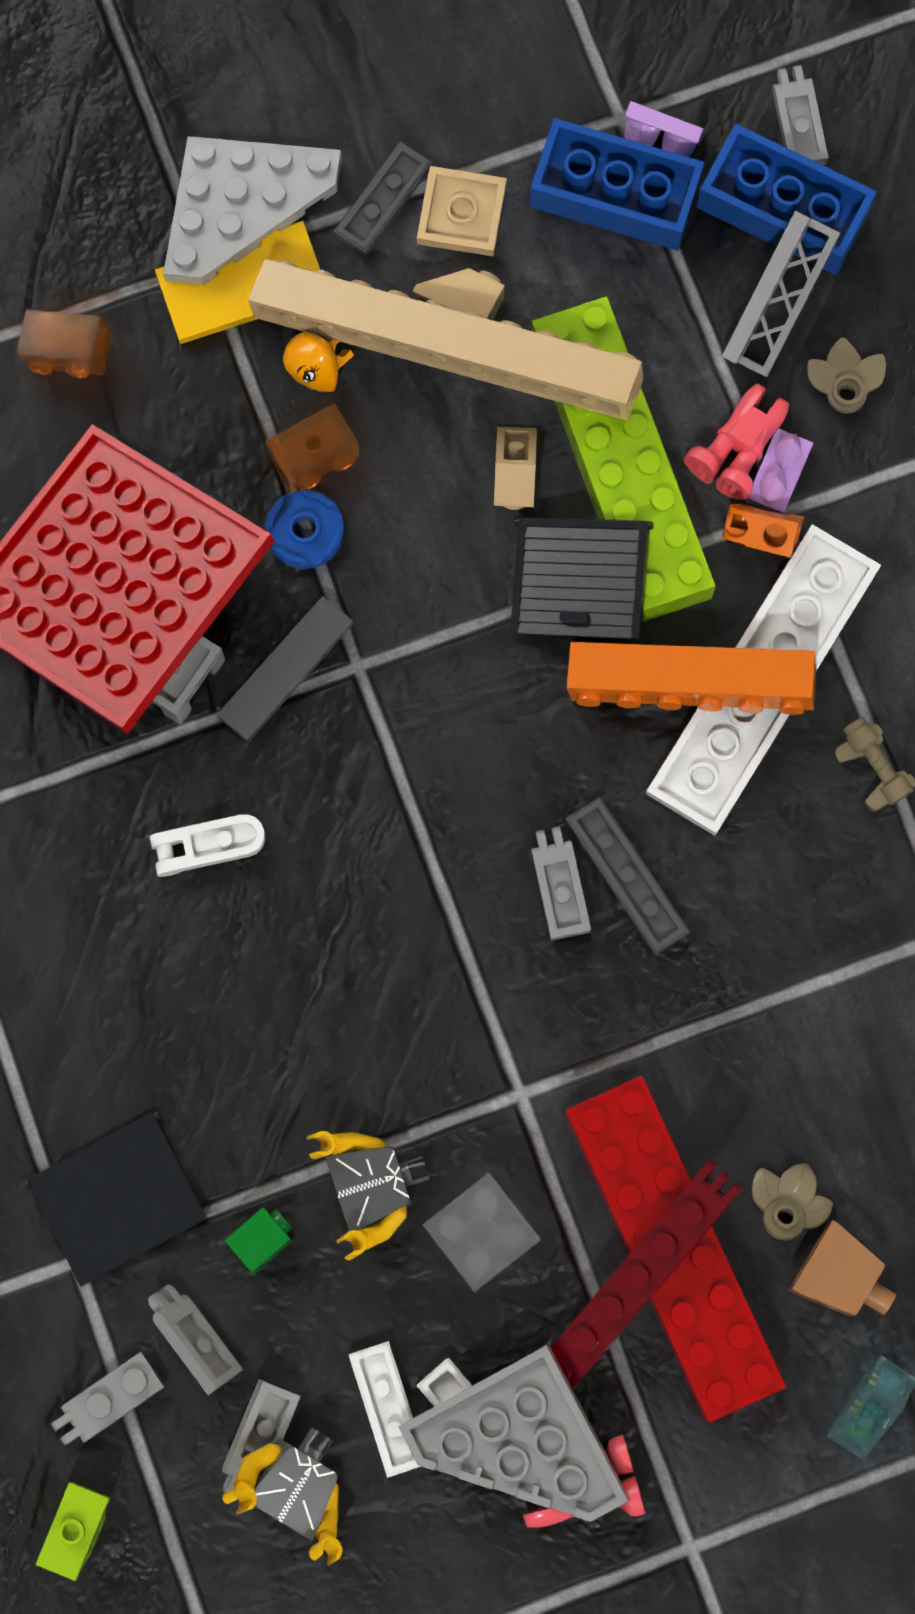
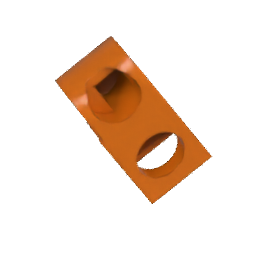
(763, 529)

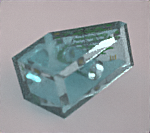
(872, 1407)

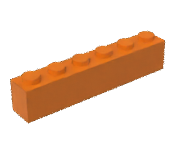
(692, 677)

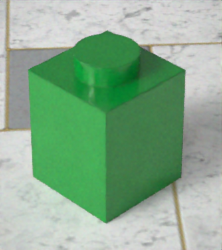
(260, 1239)

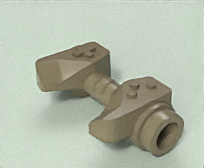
(865, 742)

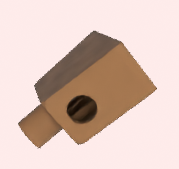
(842, 1274)

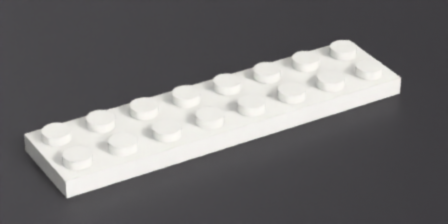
(800, 613)

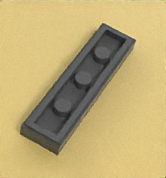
(285, 669)
(627, 876)

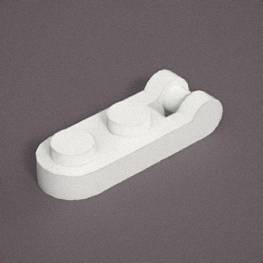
(208, 843)

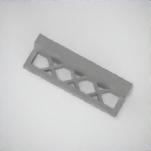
(767, 287)

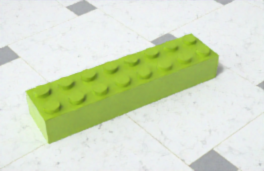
(631, 473)

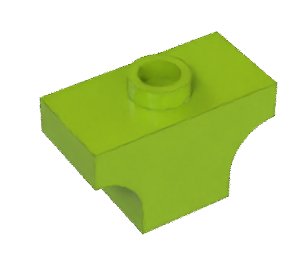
(74, 1531)

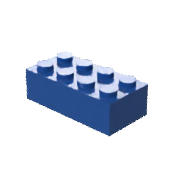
(764, 183)
(616, 184)

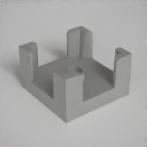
(188, 677)

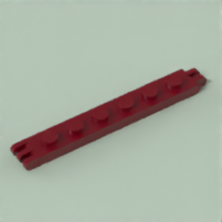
(643, 1273)

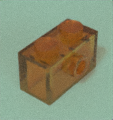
(64, 343)
(313, 449)

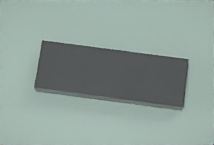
(382, 199)

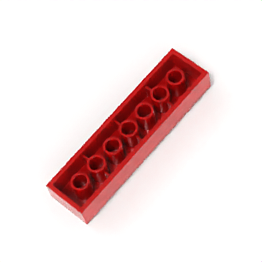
(701, 1300)

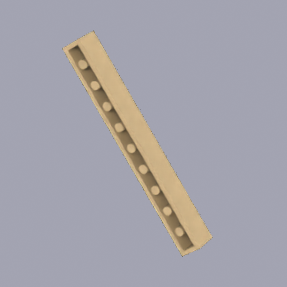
(447, 338)

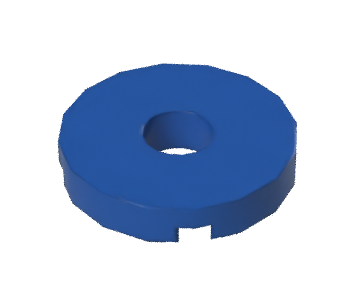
(309, 551)

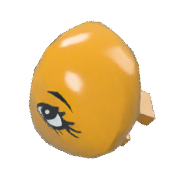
(314, 362)

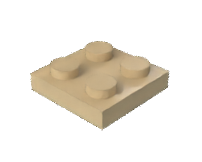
(461, 211)

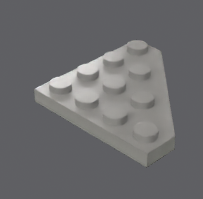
(238, 196)
(521, 1438)

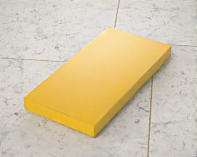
(224, 300)

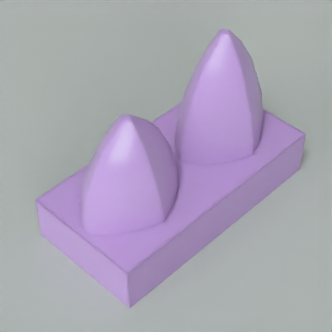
(645, 126)
(779, 471)

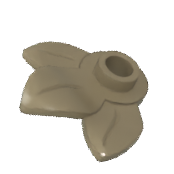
(846, 372)
(791, 1195)

